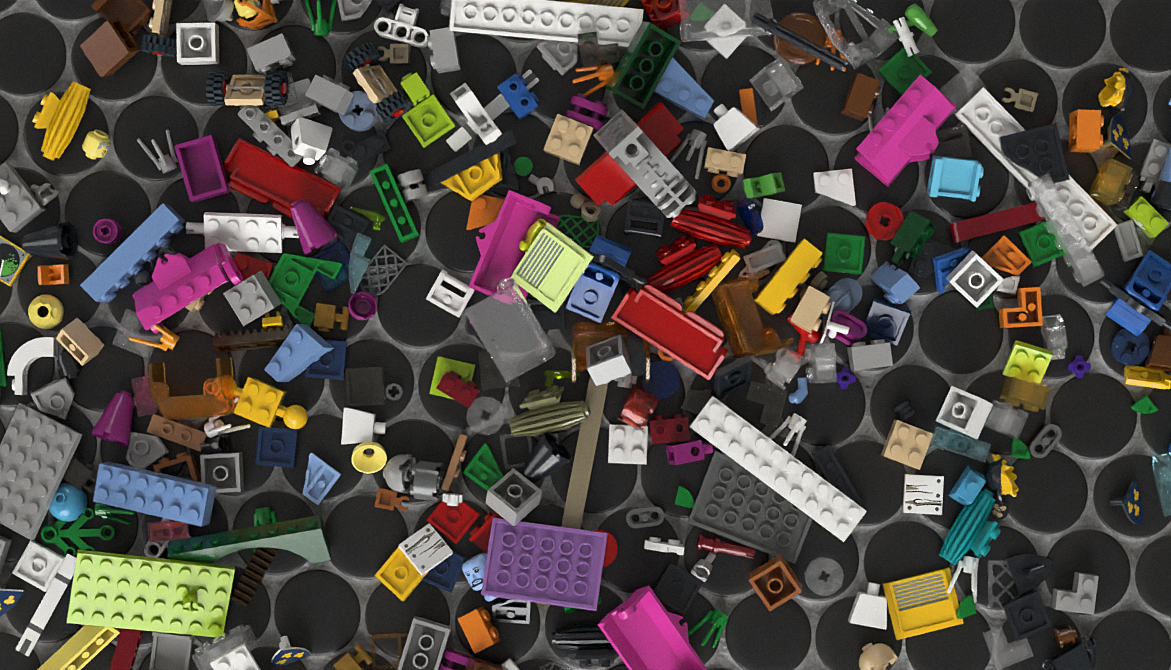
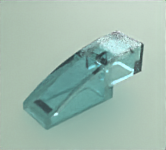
(358, 261)

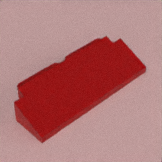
(605, 176)
(275, 181)
(675, 332)

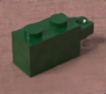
(911, 237)

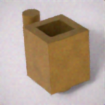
(327, 316)
(352, 662)

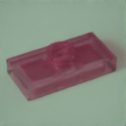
(144, 402)

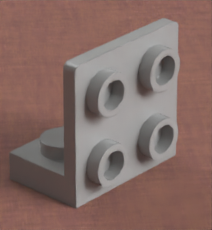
(305, 108)

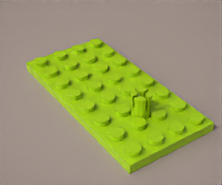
(150, 594)

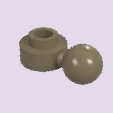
(578, 201)
(818, 282)

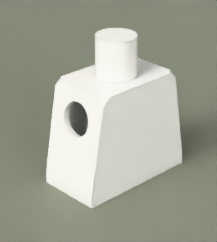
(733, 127)
(310, 139)
(360, 426)
(869, 608)

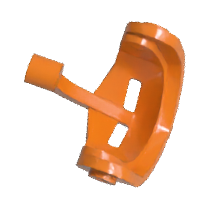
(266, 14)

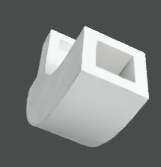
(475, 114)
(26, 356)

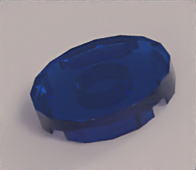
(750, 218)
(663, 380)

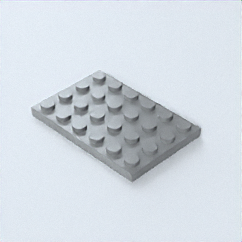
(32, 467)

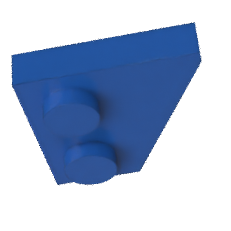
(946, 264)

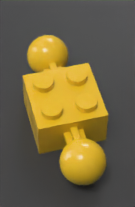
(264, 403)

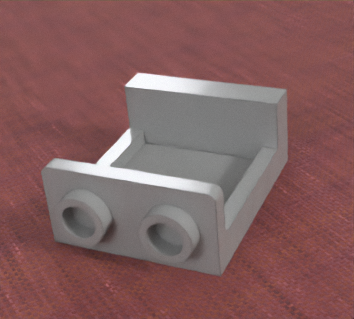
(171, 651)

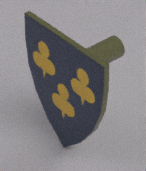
(1118, 136)

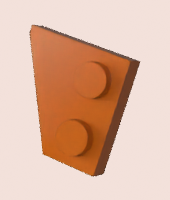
(484, 211)

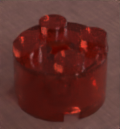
(637, 408)

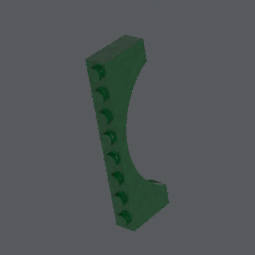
(300, 536)

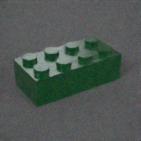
(643, 65)

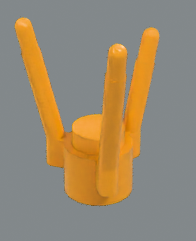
(169, 339)

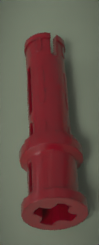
(717, 545)

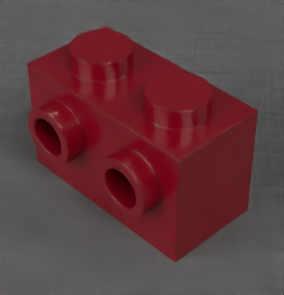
(458, 389)
(669, 430)

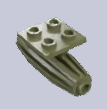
(547, 413)

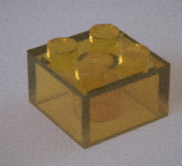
(1110, 182)
(1026, 393)

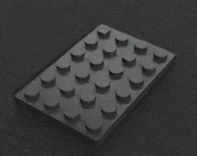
(748, 510)

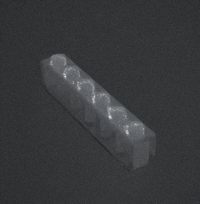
(1066, 230)

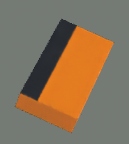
(751, 105)

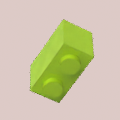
(414, 88)
(1146, 217)

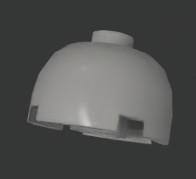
(399, 472)

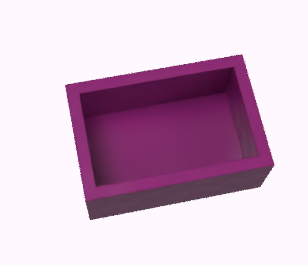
(202, 168)

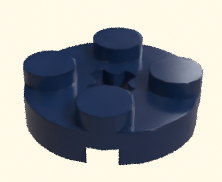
(1124, 356)

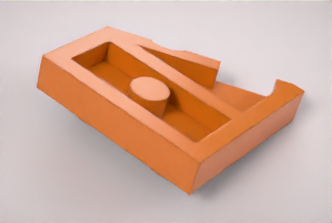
(1006, 257)

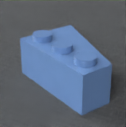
(683, 91)
(895, 284)
(296, 353)

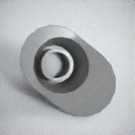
(219, 10)

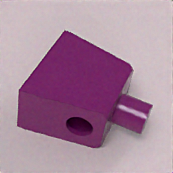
(681, 452)

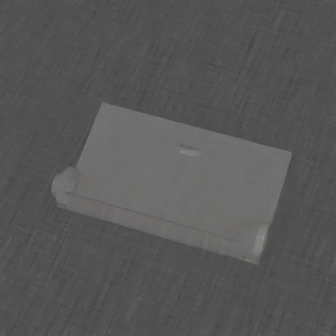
(721, 19)
(514, 328)

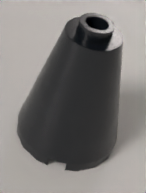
(52, 242)
(545, 459)

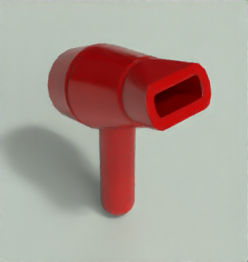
(805, 336)

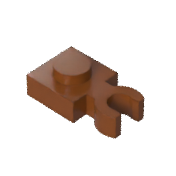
(388, 499)

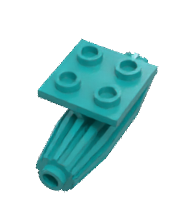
(971, 530)

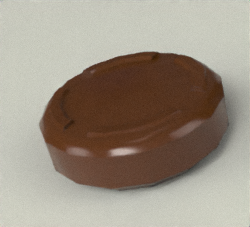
(805, 26)

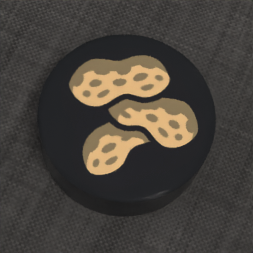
(999, 510)

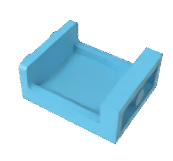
(954, 178)

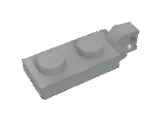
(1153, 164)

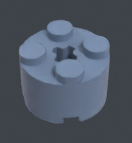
(367, 117)

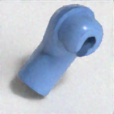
(801, 392)

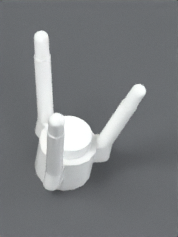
(796, 424)
(217, 427)
(970, 566)

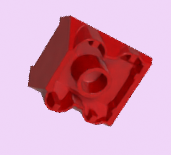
(663, 12)

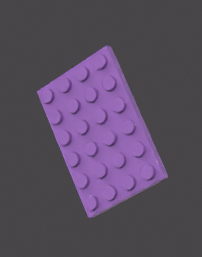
(544, 564)

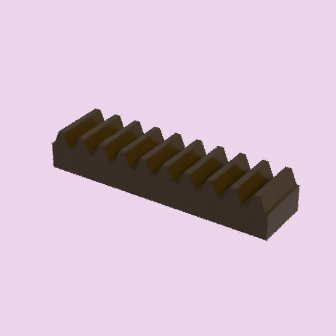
(250, 341)
(253, 575)

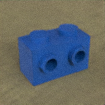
(518, 97)

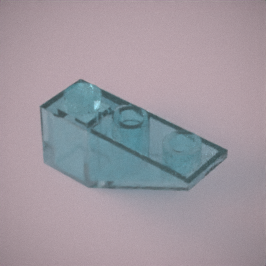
(960, 444)
(1162, 476)

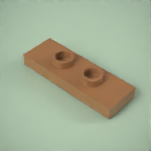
(176, 432)
(453, 471)

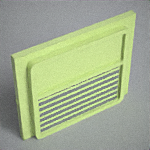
(551, 267)

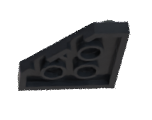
(1037, 152)

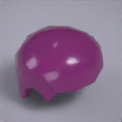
(362, 305)

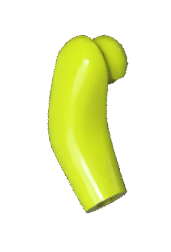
(531, 235)

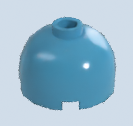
(68, 503)

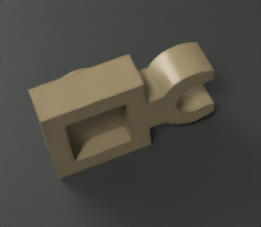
(397, 53)
(1023, 99)

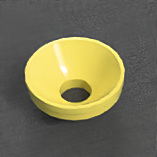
(55, 313)
(369, 463)

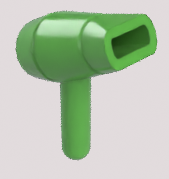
(919, 18)

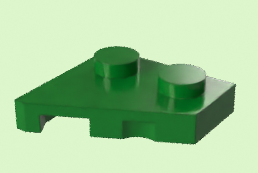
(484, 468)

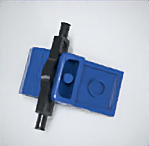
(600, 278)
(1142, 295)

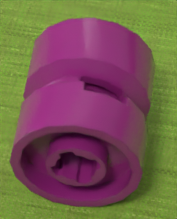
(108, 231)

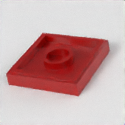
(453, 520)

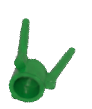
(320, 26)
(107, 510)
(263, 516)
(717, 619)

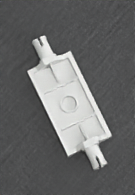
(243, 231)

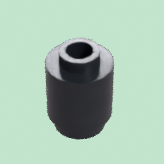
(68, 365)

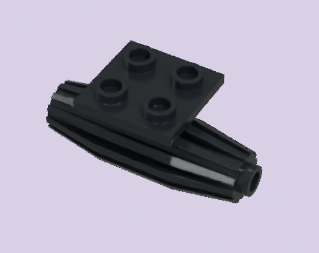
(588, 640)

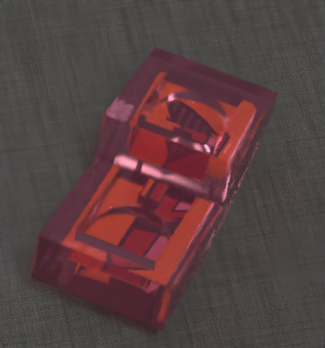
(167, 530)

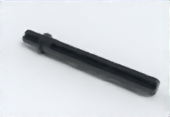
(799, 41)

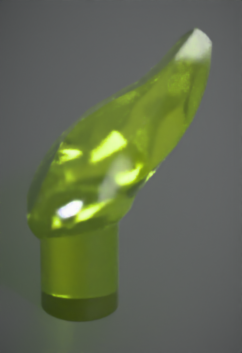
(374, 216)
(551, 374)

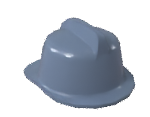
(845, 294)

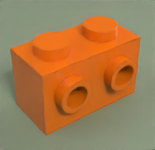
(479, 629)

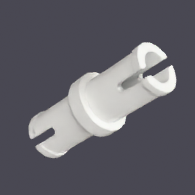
(906, 36)

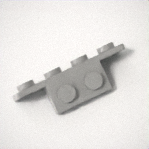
(268, 132)

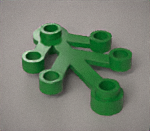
(74, 533)

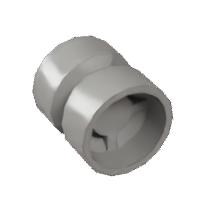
(409, 179)

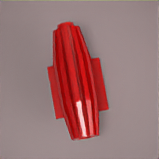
(713, 223)
(683, 263)

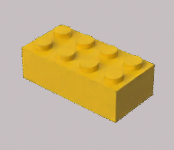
(788, 276)

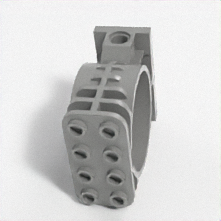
(645, 164)

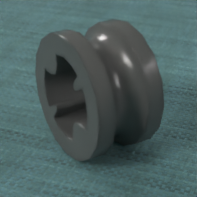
(397, 396)

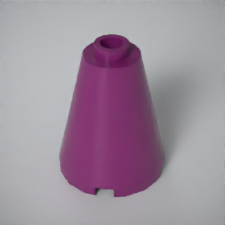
(311, 226)
(116, 420)

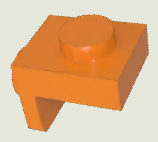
(53, 274)

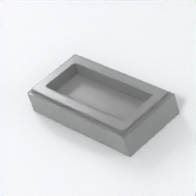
(1128, 240)
(764, 258)

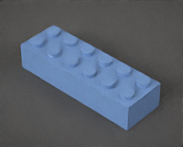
(133, 253)
(154, 493)

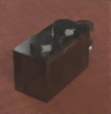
(80, 473)

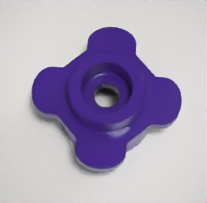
(1074, 366)
(849, 378)

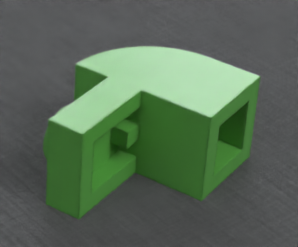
(763, 185)

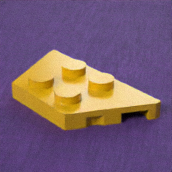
(477, 178)

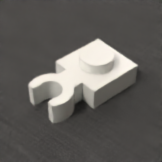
(452, 499)

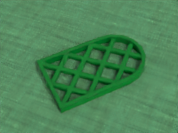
(582, 231)

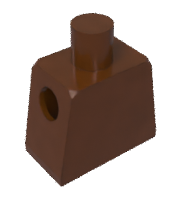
(1160, 352)

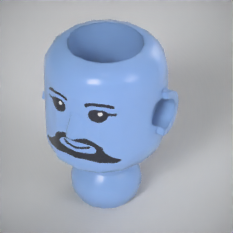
(474, 572)

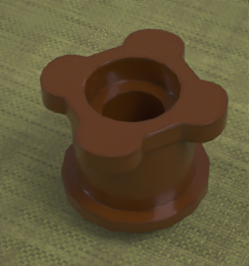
(1065, 636)

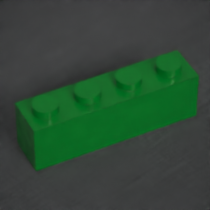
(394, 203)

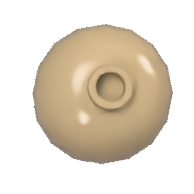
(876, 657)

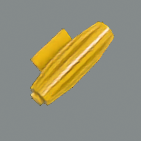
(61, 118)

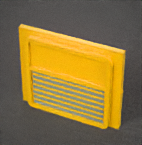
(922, 603)

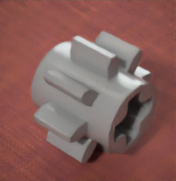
(626, 381)

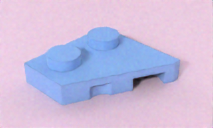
(319, 479)

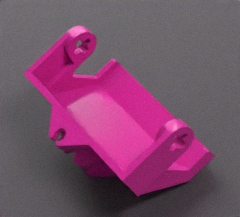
(905, 131)
(500, 246)
(183, 282)
(649, 635)

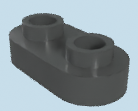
(1045, 441)
(645, 517)

